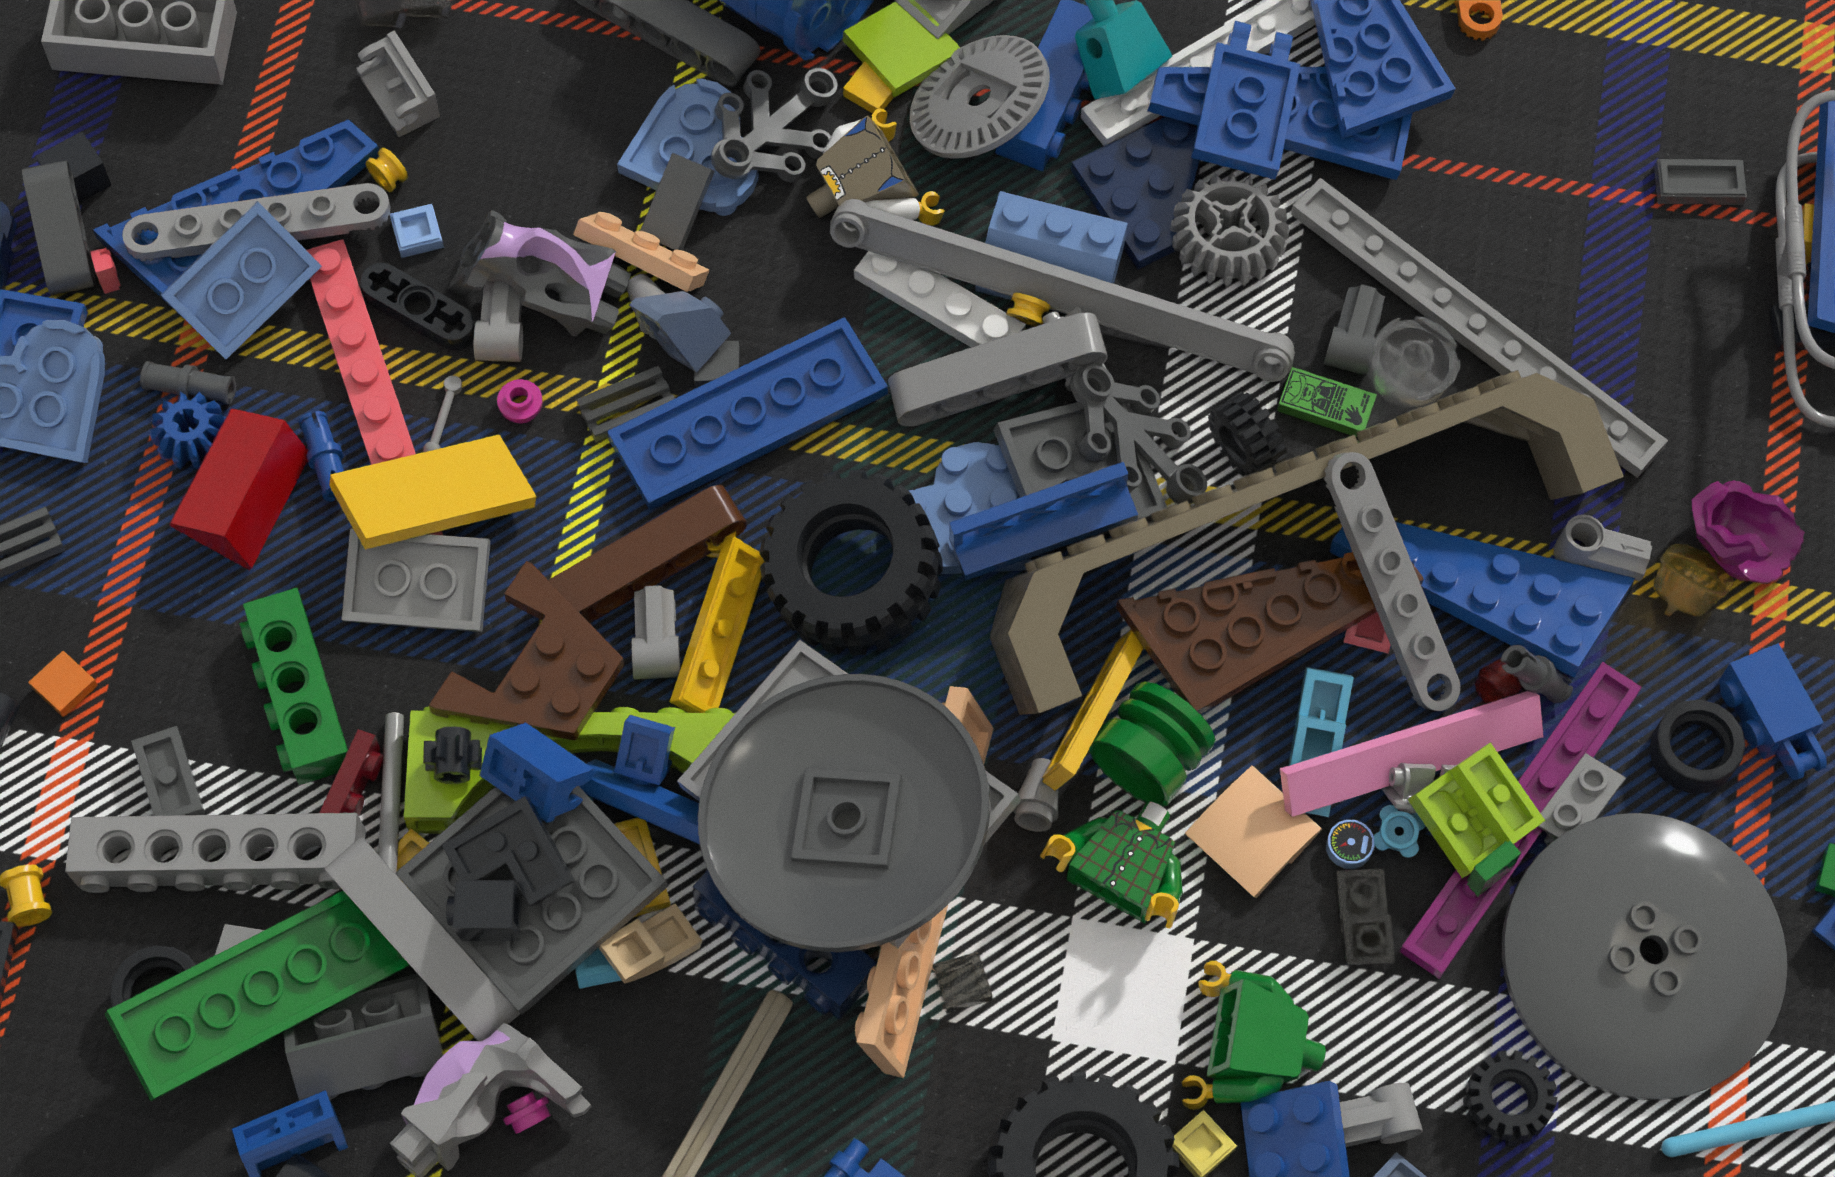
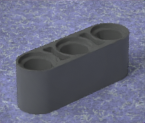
(58, 227)

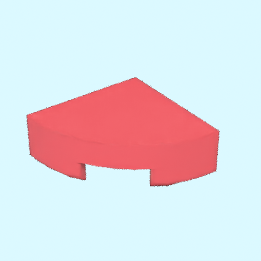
(105, 270)

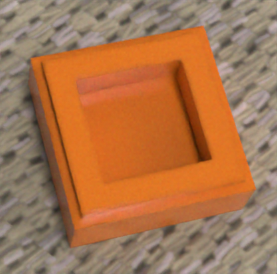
(63, 683)

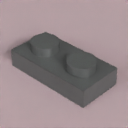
(167, 774)

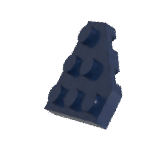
(1141, 183)

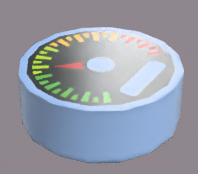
(1350, 844)

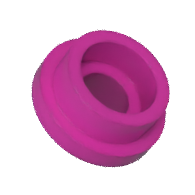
(523, 411)
(527, 1112)

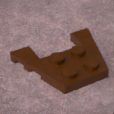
(554, 678)

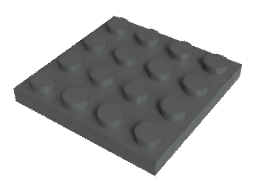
(562, 930)

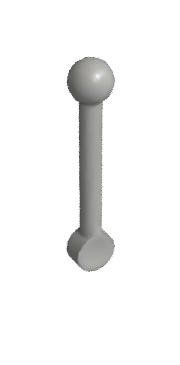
(452, 387)

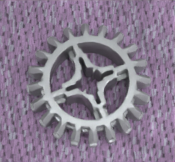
(1233, 244)

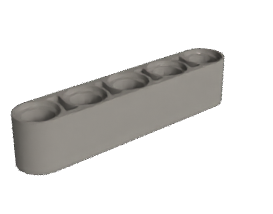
(996, 369)
(421, 940)

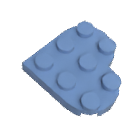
(686, 125)
(52, 391)
(966, 483)

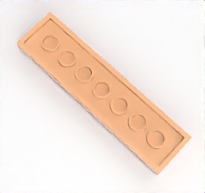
(902, 974)

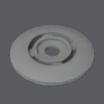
(1018, 87)

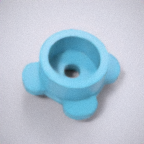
(1386, 837)

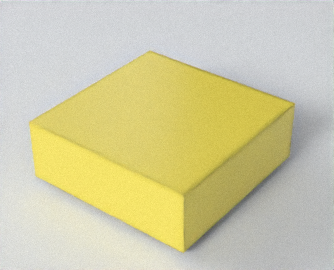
(1202, 1145)

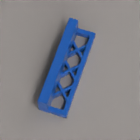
(1042, 521)

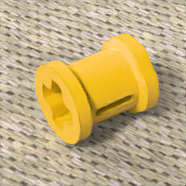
(25, 895)

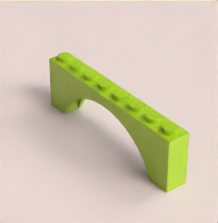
(435, 805)

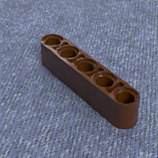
(650, 553)

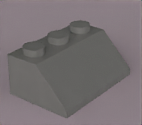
(366, 1040)

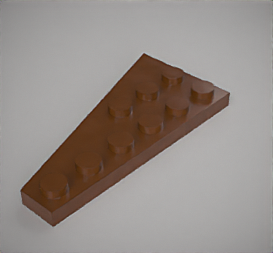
(1246, 625)

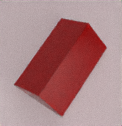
(241, 486)

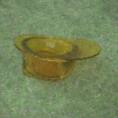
(1690, 580)

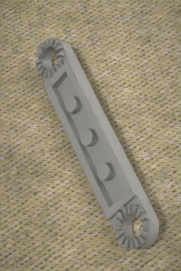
(301, 214)
(1392, 581)

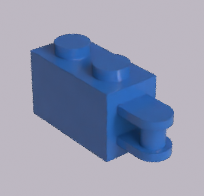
(1774, 709)

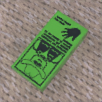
(1326, 402)

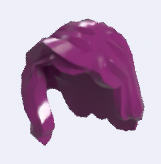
(1746, 531)

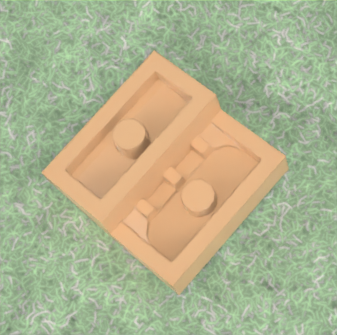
(1252, 832)

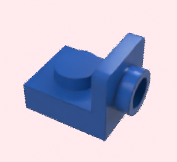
(644, 751)

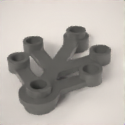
(770, 129)
(1100, 396)

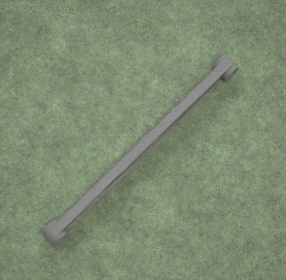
(1114, 306)

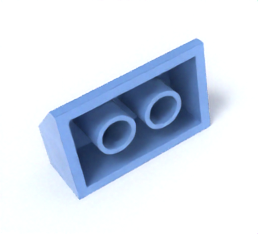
(1057, 237)

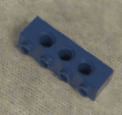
(826, 992)

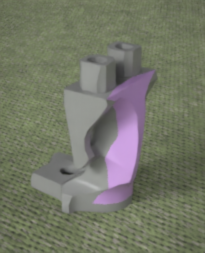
(463, 1095)

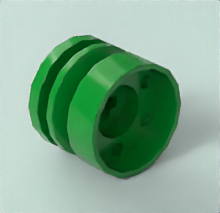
(1152, 743)

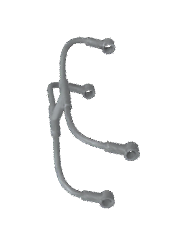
(1791, 261)

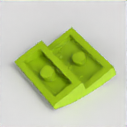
(1476, 809)

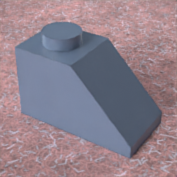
(683, 325)

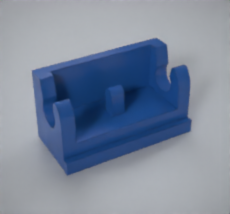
(532, 765)
(288, 1133)

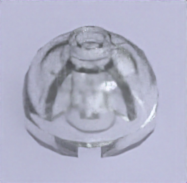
(1413, 362)

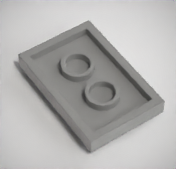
(418, 582)

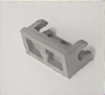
(397, 85)

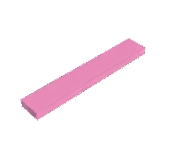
(1437, 742)

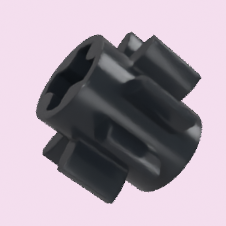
(452, 755)

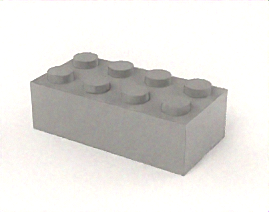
(141, 38)

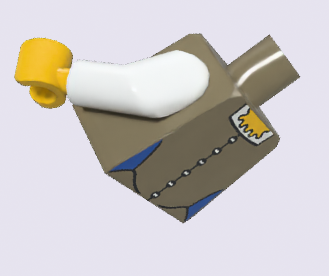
(865, 167)

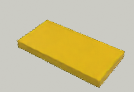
(432, 491)

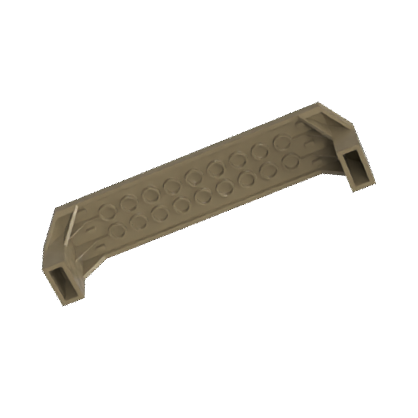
(1555, 420)

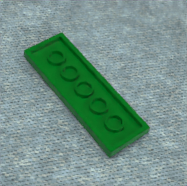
(251, 993)

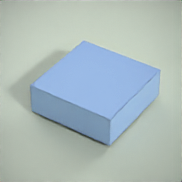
(416, 230)

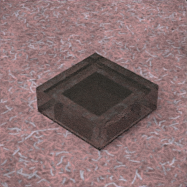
(962, 982)

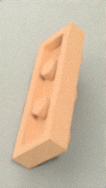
(642, 251)

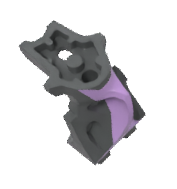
(566, 266)

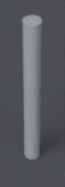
(391, 789)

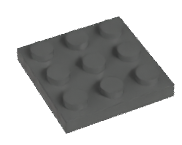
(1046, 451)

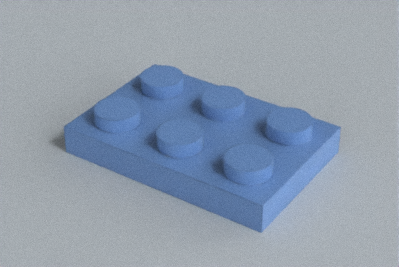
(241, 280)

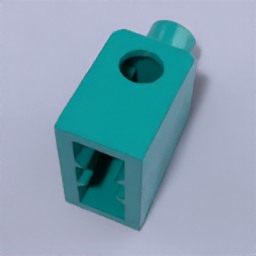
(1119, 47)

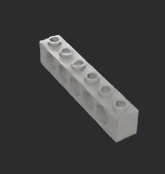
(98, 839)

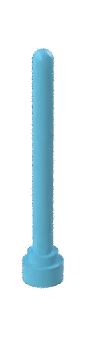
(1749, 1129)

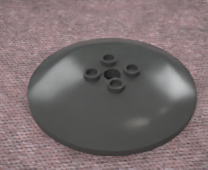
(831, 750)
(1591, 994)

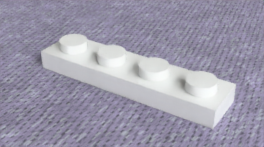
(936, 300)

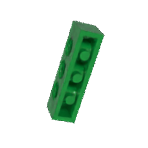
(285, 619)

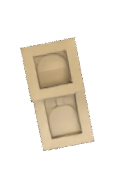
(650, 945)

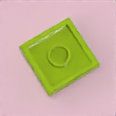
(899, 46)

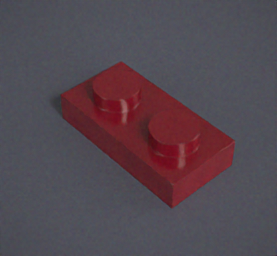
(359, 765)

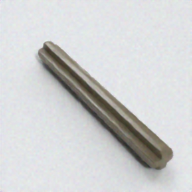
(729, 1086)

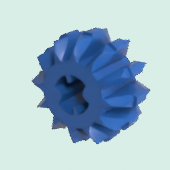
(184, 417)

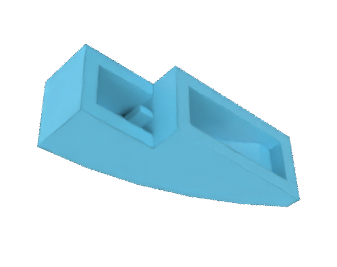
(1320, 718)

